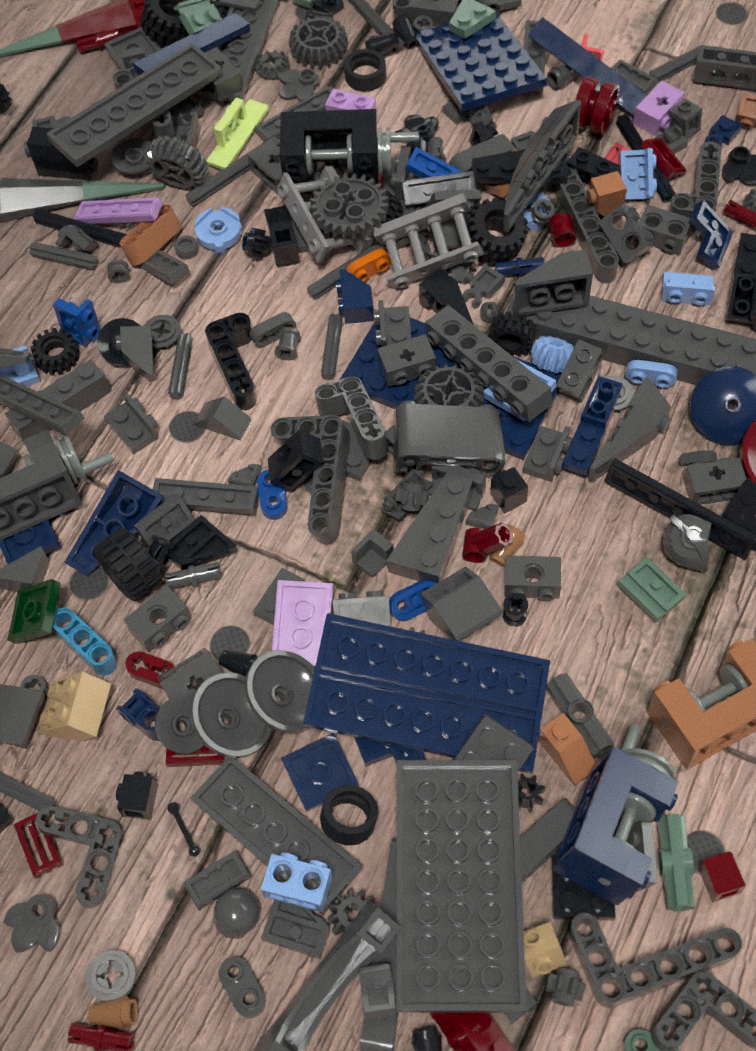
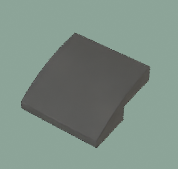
(18, 714)

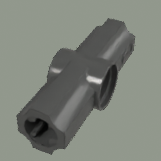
(571, 700)

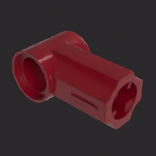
(480, 541)

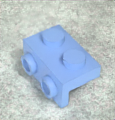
(637, 173)

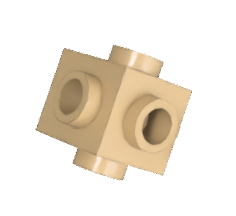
(542, 950)

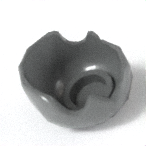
(236, 913)

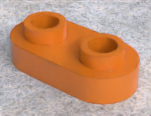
(370, 264)

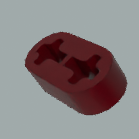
(151, 662)

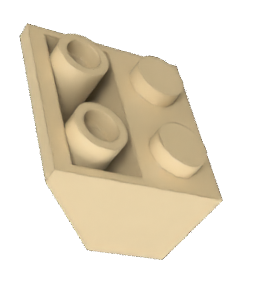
(74, 707)

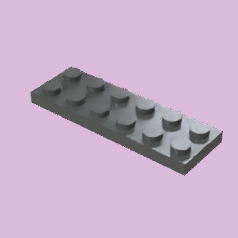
(138, 39)
(271, 825)

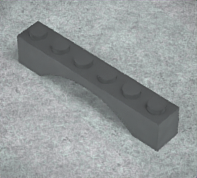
(355, 949)

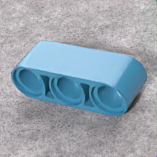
(88, 652)

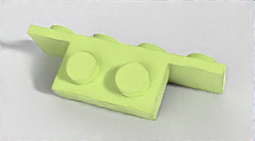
(235, 130)

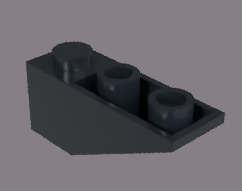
(282, 235)
(440, 291)

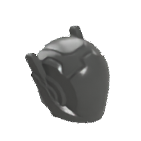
(687, 541)

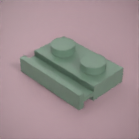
(197, 14)
(651, 589)

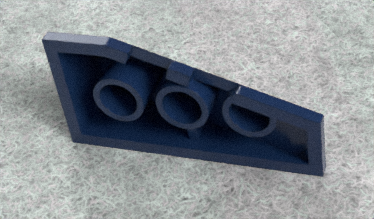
(121, 506)

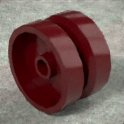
(597, 104)

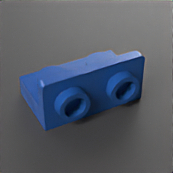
(77, 320)

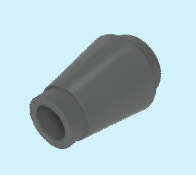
(560, 76)

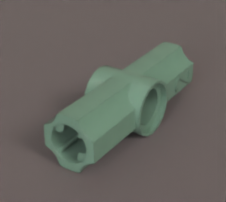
(675, 863)

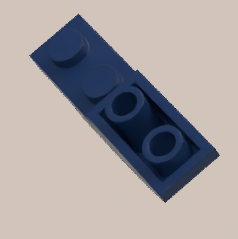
(592, 426)

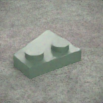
(470, 18)

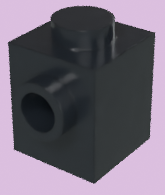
(508, 489)
(136, 795)

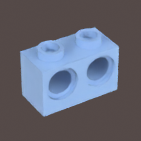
(294, 889)

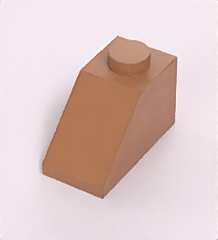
(607, 193)
(567, 748)

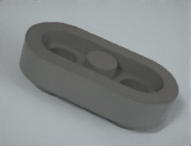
(241, 986)

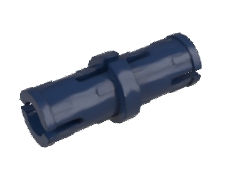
(503, 267)

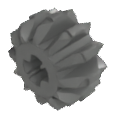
(346, 905)

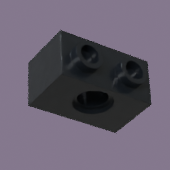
(295, 460)

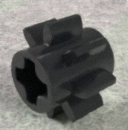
(256, 243)
(533, 788)

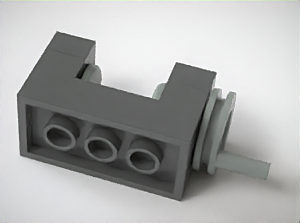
(43, 487)

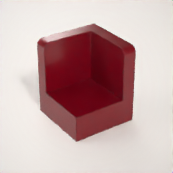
(721, 876)

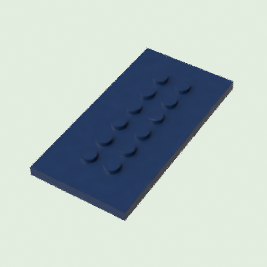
(420, 688)

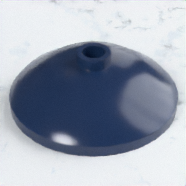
(710, 404)

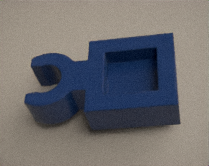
(724, 131)

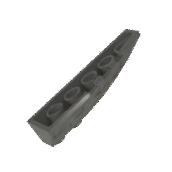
(540, 158)

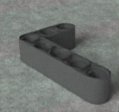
(332, 467)
(649, 966)

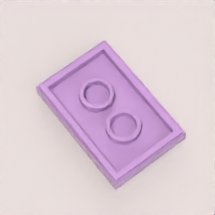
(301, 617)

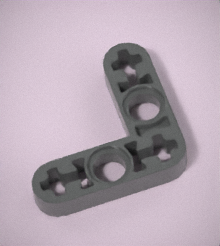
(91, 838)
(702, 1003)

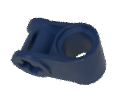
(140, 712)

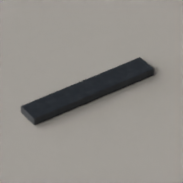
(673, 503)

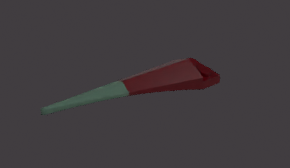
(119, 14)

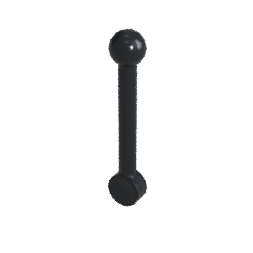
(173, 809)

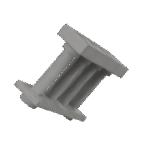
(306, 224)
(411, 225)

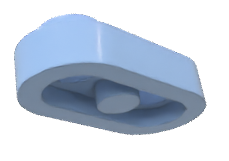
(661, 374)

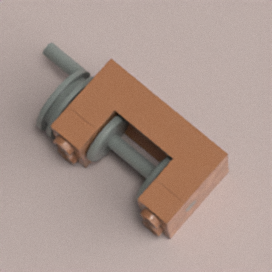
(701, 733)

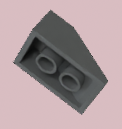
(555, 285)

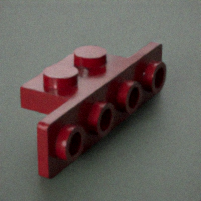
(472, 1032)

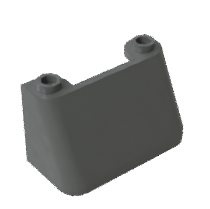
(448, 437)

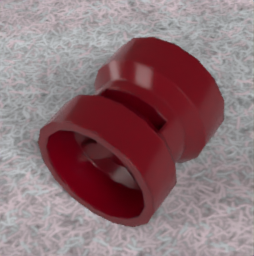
(562, 230)

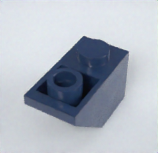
(356, 298)

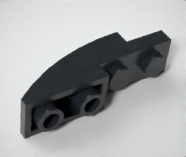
(743, 280)

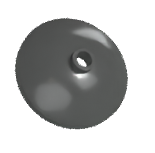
(287, 677)
(226, 697)

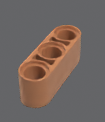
(150, 236)

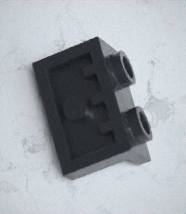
(591, 165)

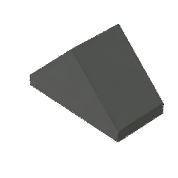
(223, 418)
(25, 571)

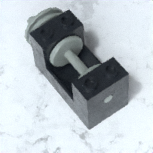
(337, 137)

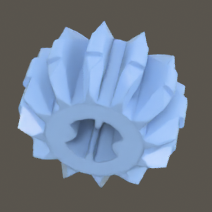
(551, 353)

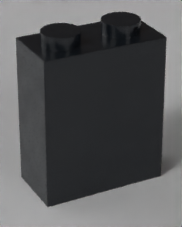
(51, 162)

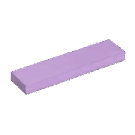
(119, 210)

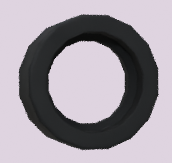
(368, 82)
(355, 796)

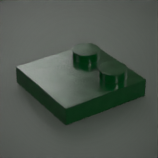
(34, 611)

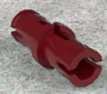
(100, 1038)

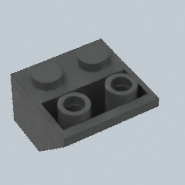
(460, 604)

